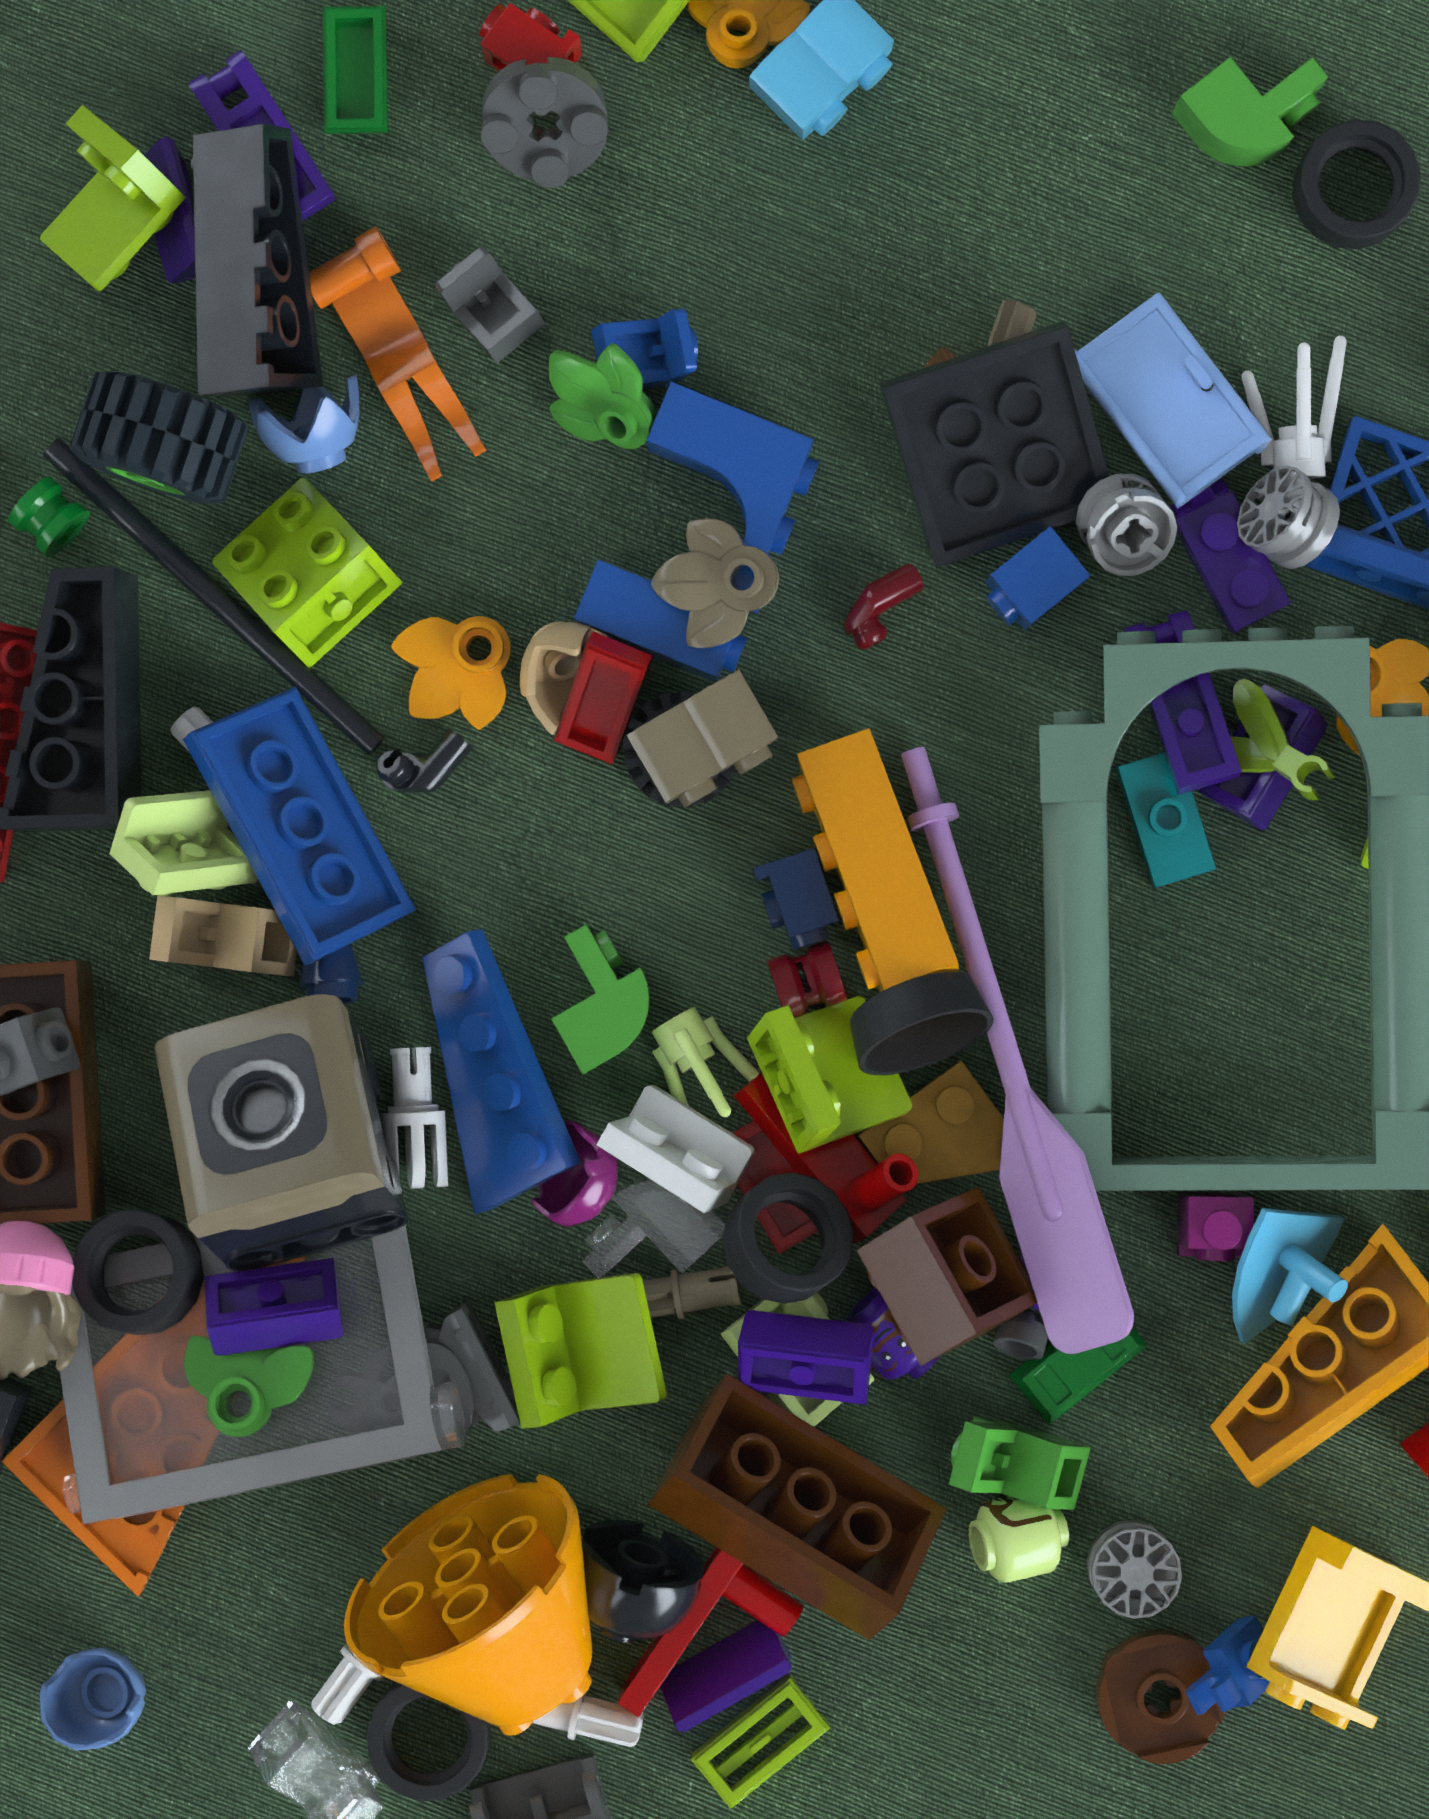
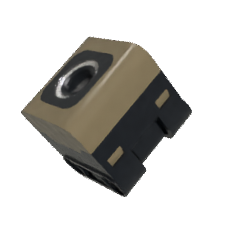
(279, 1133)

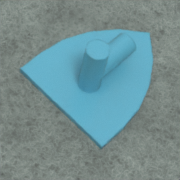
(1281, 1267)

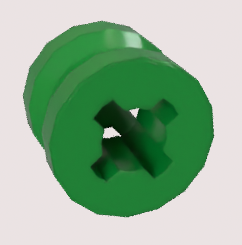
(48, 516)

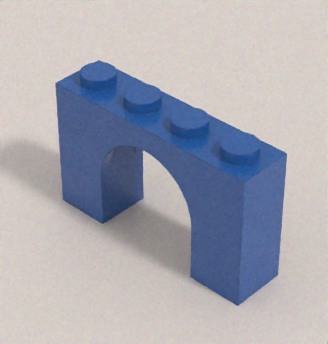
(762, 471)

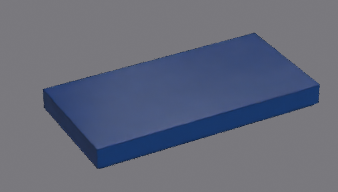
(299, 825)

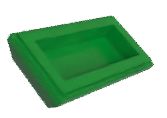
(355, 69)
(1064, 1379)

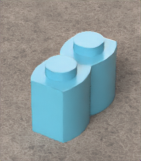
(822, 65)

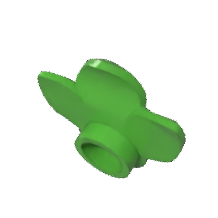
(601, 398)
(267, 1375)

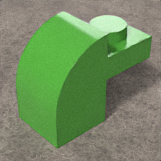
(1238, 123)
(610, 1017)
(1018, 1463)

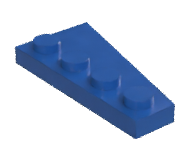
(497, 1089)

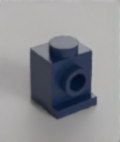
(798, 898)

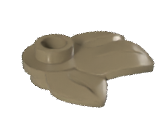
(707, 585)

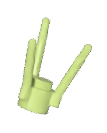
(687, 1042)

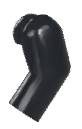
(422, 770)

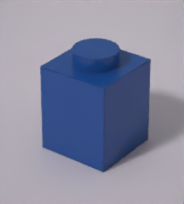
(1035, 580)

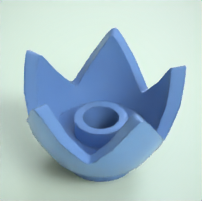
(317, 430)

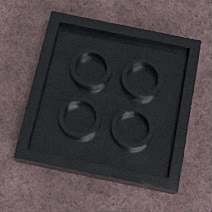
(996, 442)

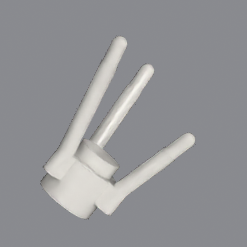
(1300, 444)

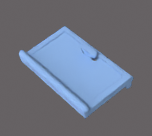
(1150, 386)

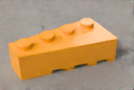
(874, 861)
(1332, 1364)

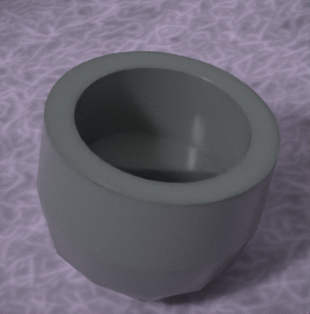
(1022, 1336)

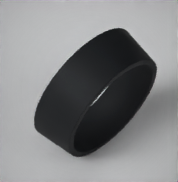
(918, 1023)

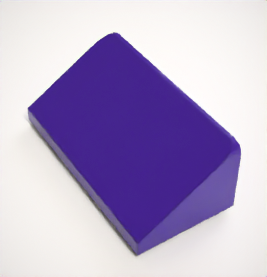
(177, 238)
(1260, 794)
(273, 1307)
(805, 1356)
(724, 1674)

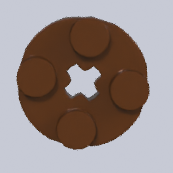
(1138, 1726)

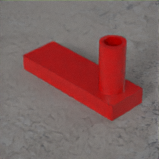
(864, 1187)
(721, 1577)

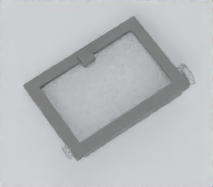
(147, 1434)

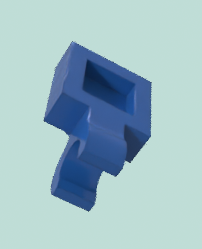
(1228, 1679)

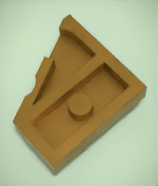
(946, 1132)

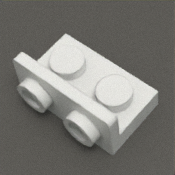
(679, 1149)

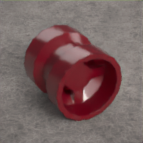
(821, 977)

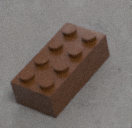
(53, 1126)
(798, 1507)

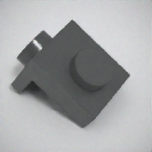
(488, 304)
(35, 1049)

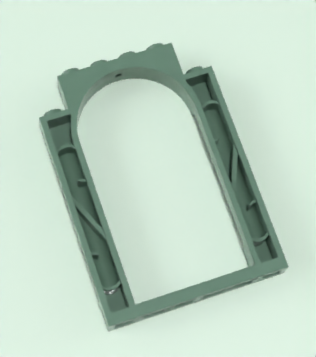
(1076, 909)

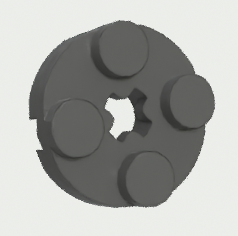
(538, 153)

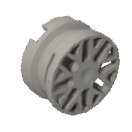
(1107, 517)
(1292, 520)
(1133, 1569)

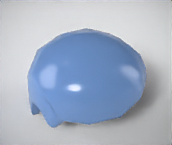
(92, 1699)

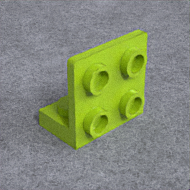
(116, 207)
(306, 572)
(817, 1075)
(580, 1348)

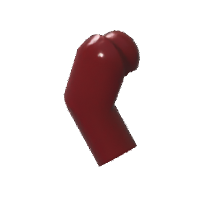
(875, 599)

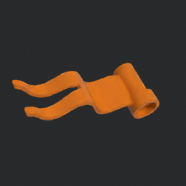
(390, 341)

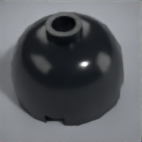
(637, 1582)

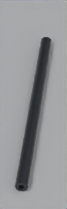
(214, 597)

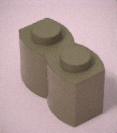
(704, 738)

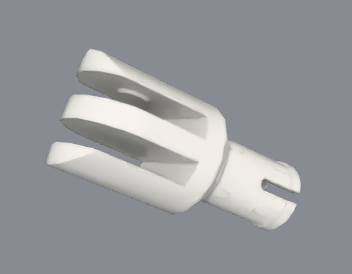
(413, 1110)

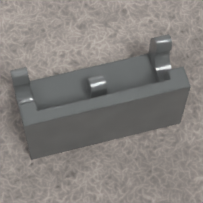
(548, 1792)

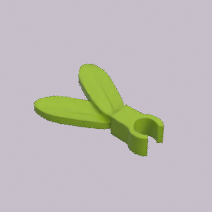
(1268, 745)

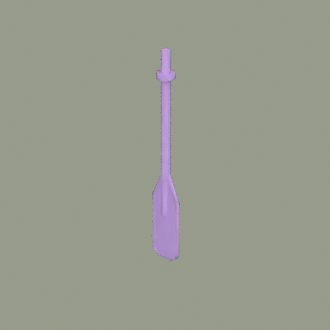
(1040, 1163)

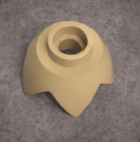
(551, 667)

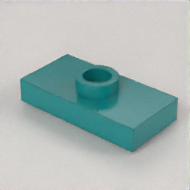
(1164, 822)

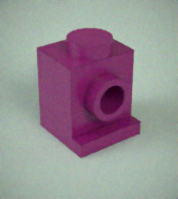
(1213, 1224)

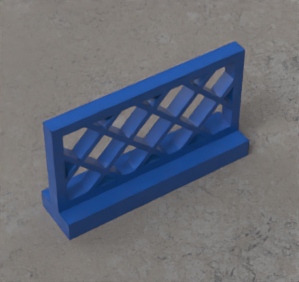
(1359, 555)

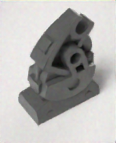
(465, 1356)

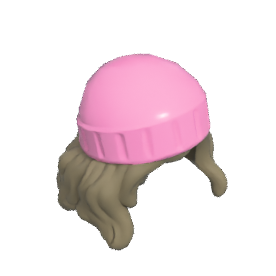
(35, 1300)

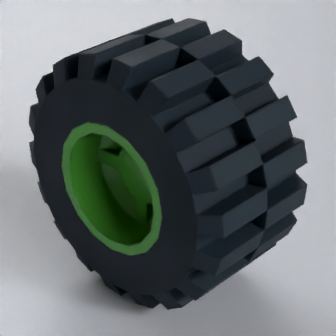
(159, 437)

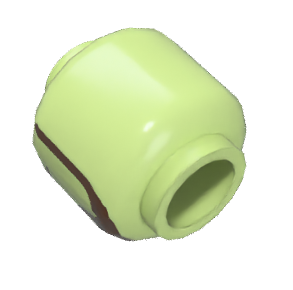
(1017, 1539)

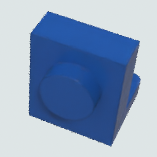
(660, 347)

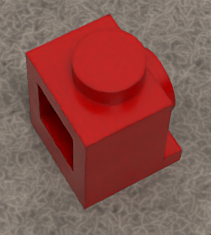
(518, 35)

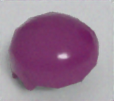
(584, 1189)

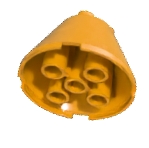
(482, 1604)

